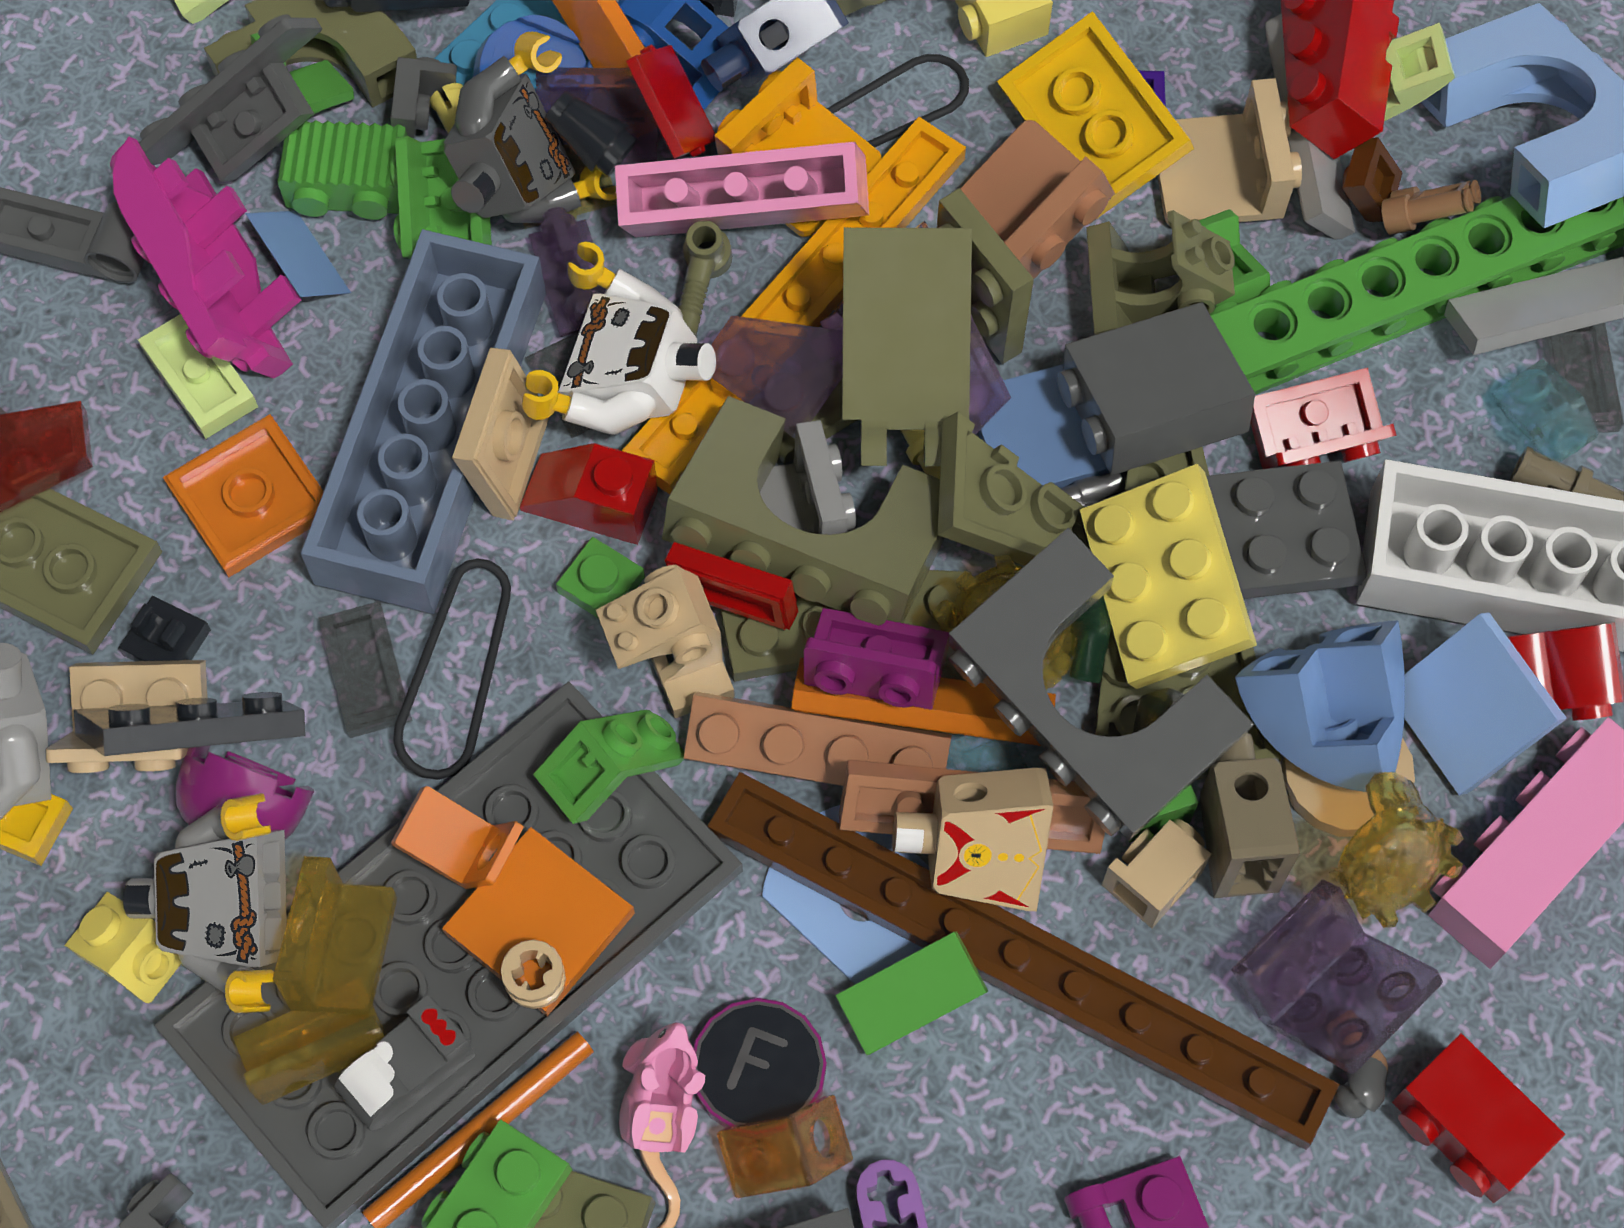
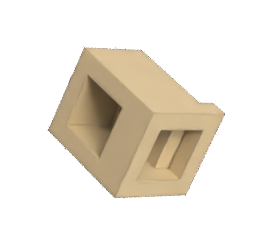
(1157, 870)

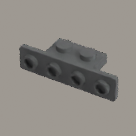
(243, 107)

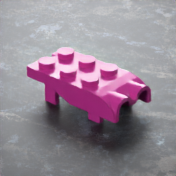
(202, 260)

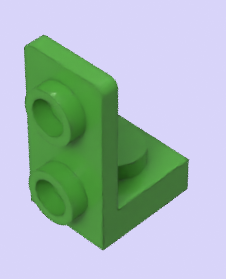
(602, 755)

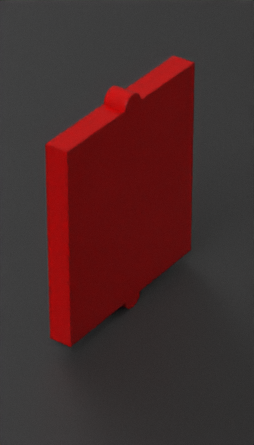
(671, 100)

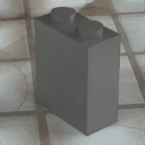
(1156, 388)

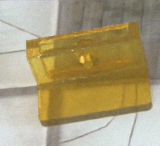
(333, 942)
(303, 1049)

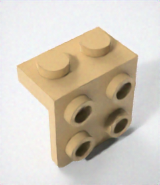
(1236, 162)

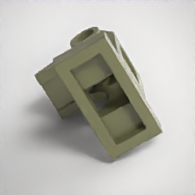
(1125, 280)

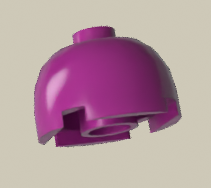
(214, 779)

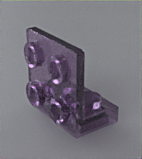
(1331, 981)

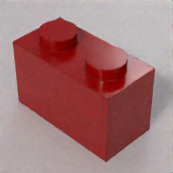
(1476, 1120)

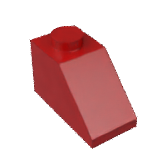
(594, 490)

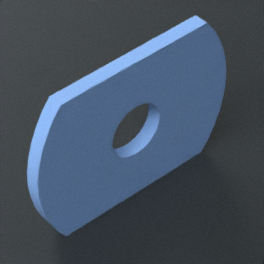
(850, 945)

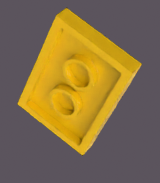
(1098, 107)

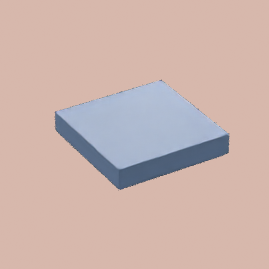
(1477, 704)

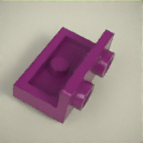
(873, 661)

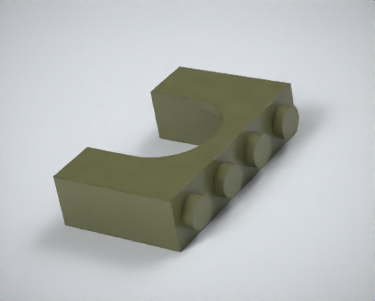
(859, 572)

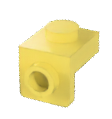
(123, 948)

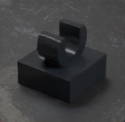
(163, 633)

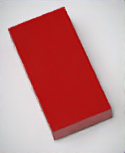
(739, 586)

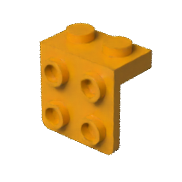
(788, 117)

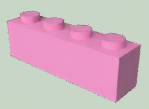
(743, 189)
(1540, 849)

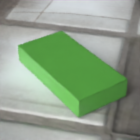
(911, 993)

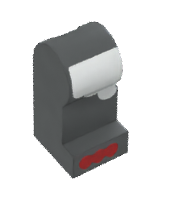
(404, 1065)

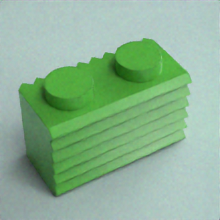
(340, 169)

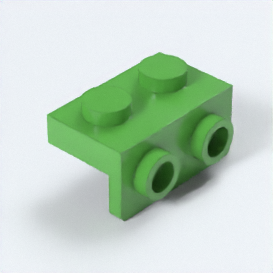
(425, 198)
(504, 1184)

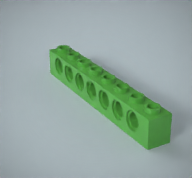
(1409, 294)

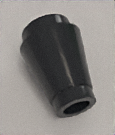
(591, 133)

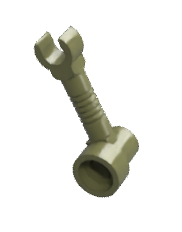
(702, 266)

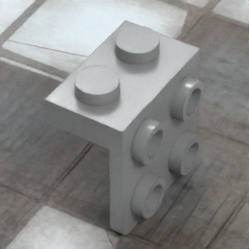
(808, 490)

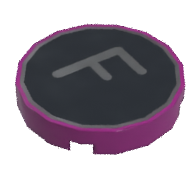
(759, 1062)

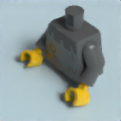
(506, 149)

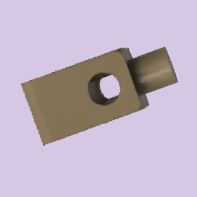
(1247, 823)

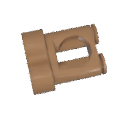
(1415, 206)

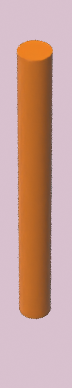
(452, 1152)

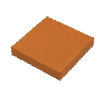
(247, 495)
(543, 899)

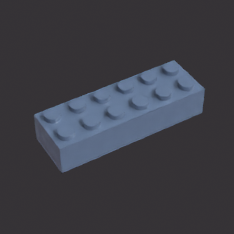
(394, 489)

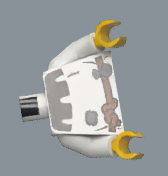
(626, 356)

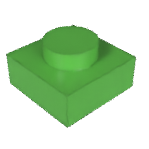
(599, 577)

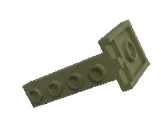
(998, 302)

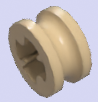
(513, 968)

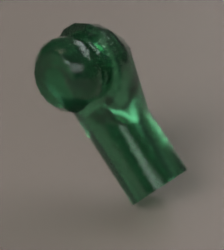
(1091, 643)

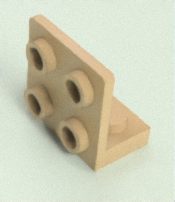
(121, 684)

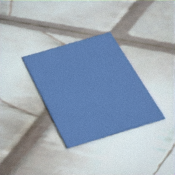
(298, 253)

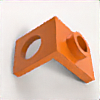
(455, 840)

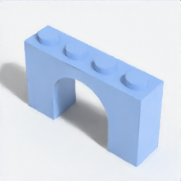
(1541, 61)

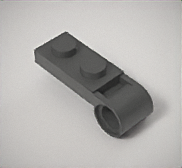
(68, 236)

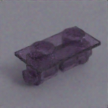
(556, 247)

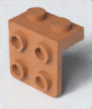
(1037, 195)

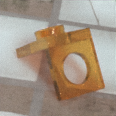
(782, 1150)

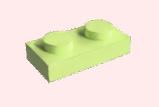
(203, 386)

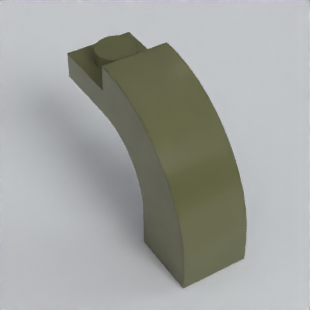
(355, 42)

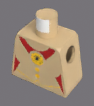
(984, 836)

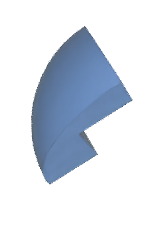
(1333, 703)

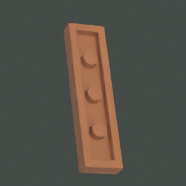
(801, 743)
(879, 790)

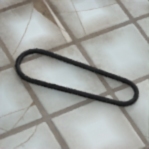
(964, 90)
(424, 661)

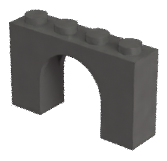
(1122, 775)

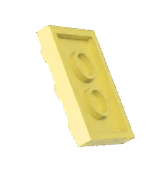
(1173, 577)

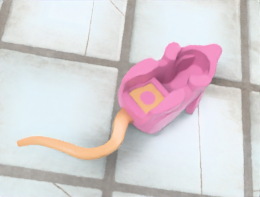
(658, 1103)

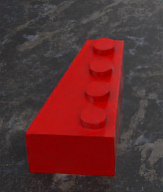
(1337, 69)

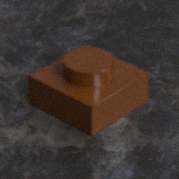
(1371, 178)

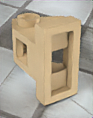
(669, 618)

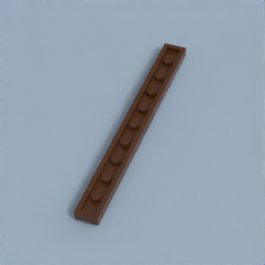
(1028, 962)

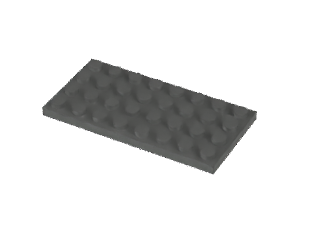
(635, 843)

